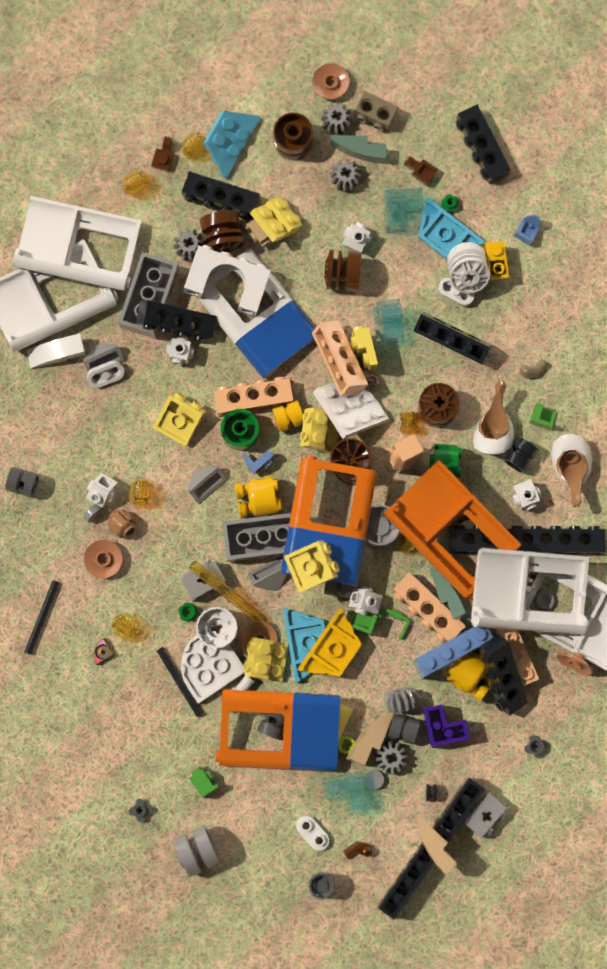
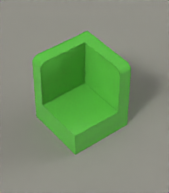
(542, 417)
(364, 623)

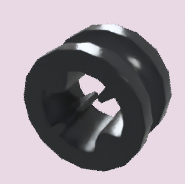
(431, 792)

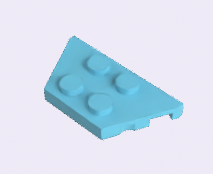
(228, 138)
(443, 231)
(301, 635)

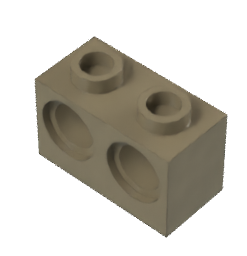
(378, 107)

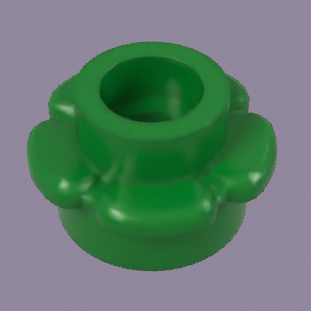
(445, 203)
(182, 611)

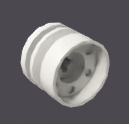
(468, 267)
(221, 617)

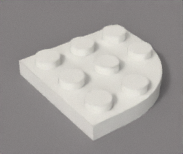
(350, 413)
(207, 668)

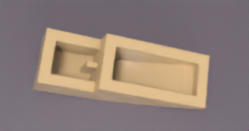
(370, 739)
(434, 845)

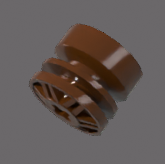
(222, 231)
(343, 270)
(433, 415)

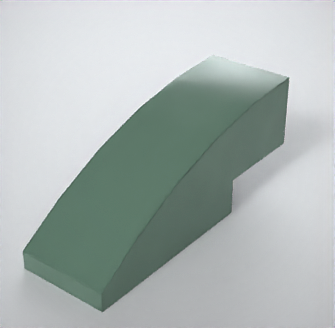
(359, 148)
(448, 595)

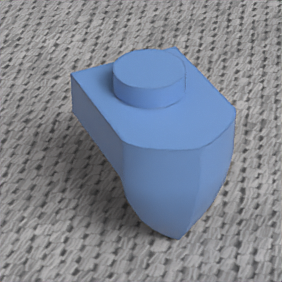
(528, 229)
(264, 462)

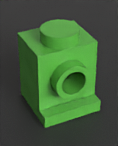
(203, 781)

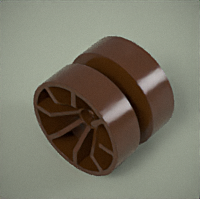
(293, 136)
(350, 453)

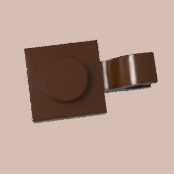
(163, 158)
(422, 171)

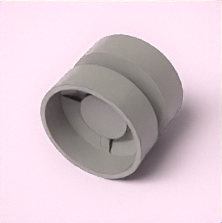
(380, 530)
(192, 853)

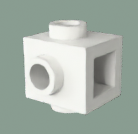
(351, 242)
(182, 357)
(526, 488)
(99, 493)
(365, 601)

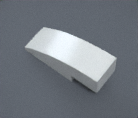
(56, 351)

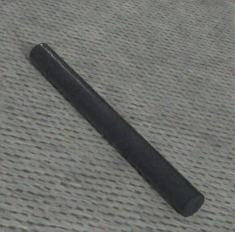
(41, 617)
(179, 681)

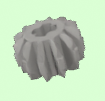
(334, 124)
(346, 168)
(186, 238)
(401, 700)
(393, 764)

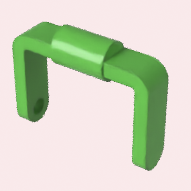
(396, 614)

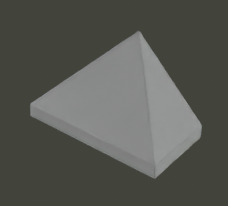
(101, 354)
(205, 481)
(268, 575)

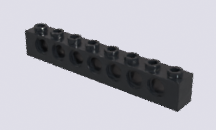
(594, 533)
(421, 861)

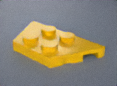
(333, 648)

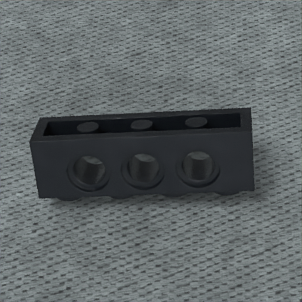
(474, 117)
(195, 182)
(203, 322)
(452, 337)
(503, 675)

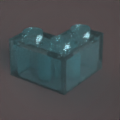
(397, 204)
(388, 317)
(352, 787)

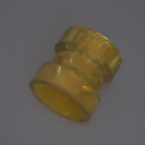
(409, 422)

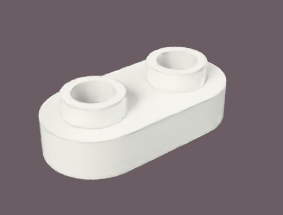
(454, 295)
(106, 376)
(312, 833)

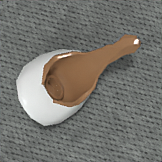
(495, 430)
(577, 467)

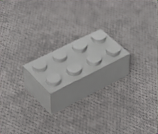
(151, 282)
(256, 537)

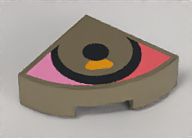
(372, 379)
(102, 652)

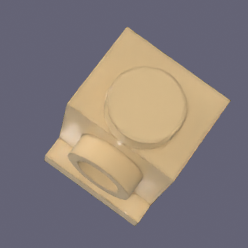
(257, 234)

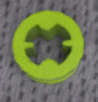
(341, 742)

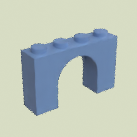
(451, 650)

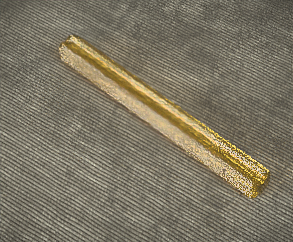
(226, 592)

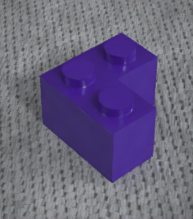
(439, 731)

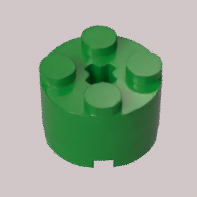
(246, 438)
(448, 455)

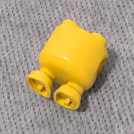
(261, 497)
(468, 675)

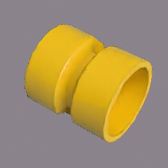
(288, 416)

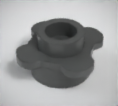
(535, 741)
(135, 810)

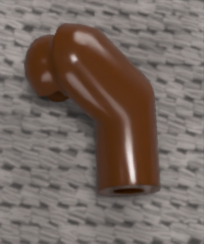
(359, 848)

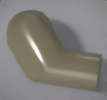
(533, 371)

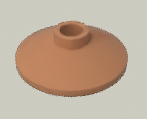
(333, 73)
(96, 551)
(257, 628)
(575, 662)

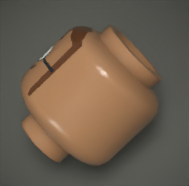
(122, 523)

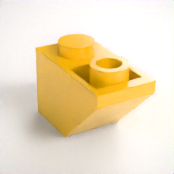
(496, 260)

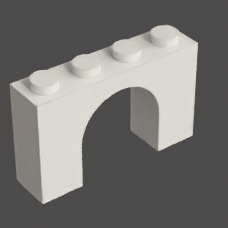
(208, 261)

